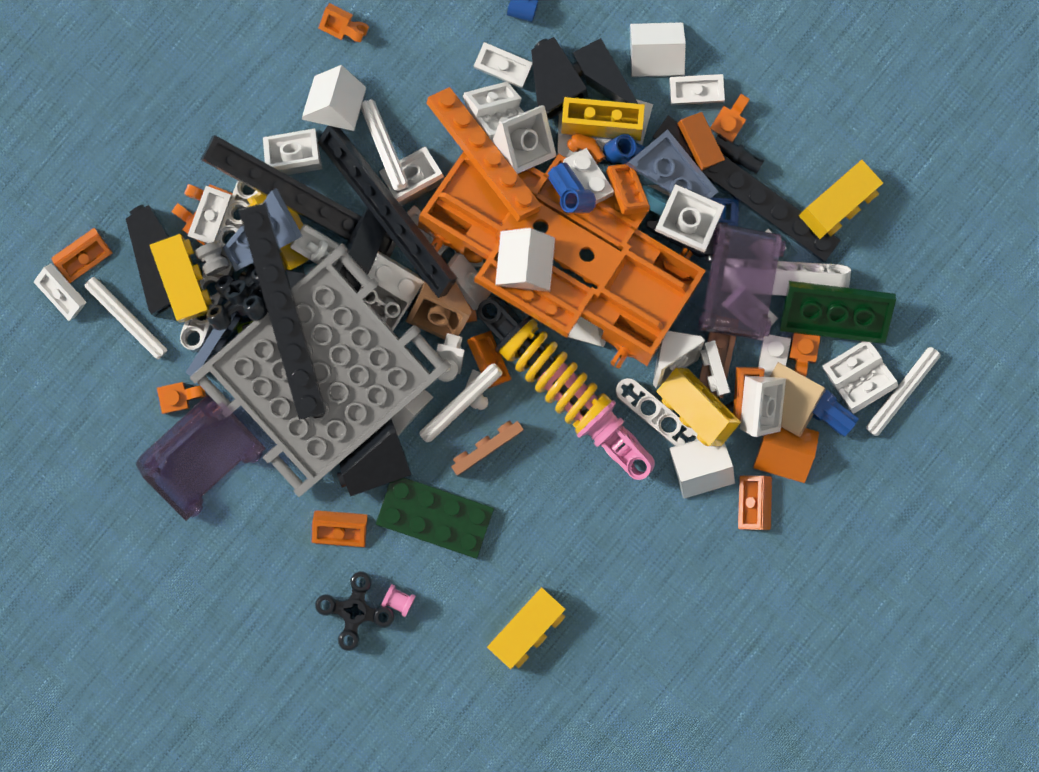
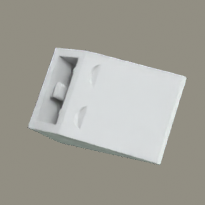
(395, 289)

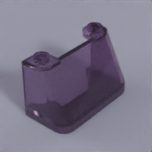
(741, 282)
(197, 455)

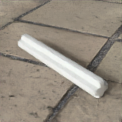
(384, 145)
(126, 318)
(902, 392)
(460, 403)

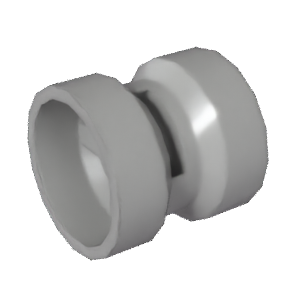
(210, 255)

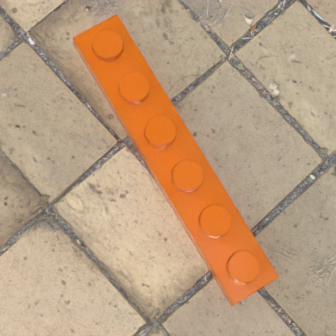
(484, 154)

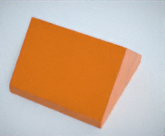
(787, 454)

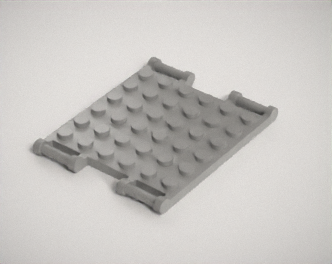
(358, 364)

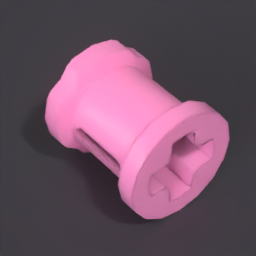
(398, 600)

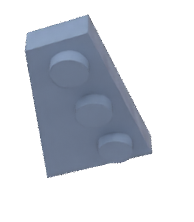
(669, 164)
(284, 226)
(213, 344)

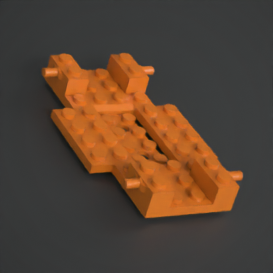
(636, 277)

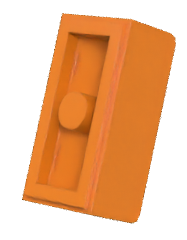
(701, 141)
(81, 255)
(755, 502)
(339, 528)

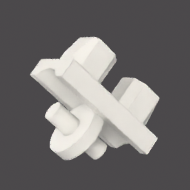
(314, 245)
(453, 354)

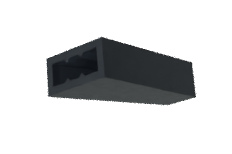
(145, 230)

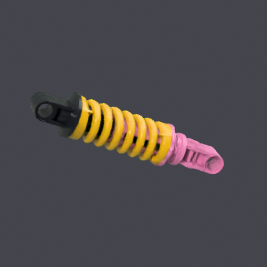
(585, 410)

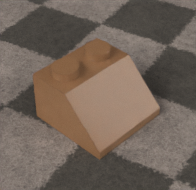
(440, 314)

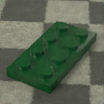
(837, 312)
(435, 516)

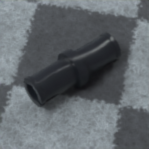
(739, 154)

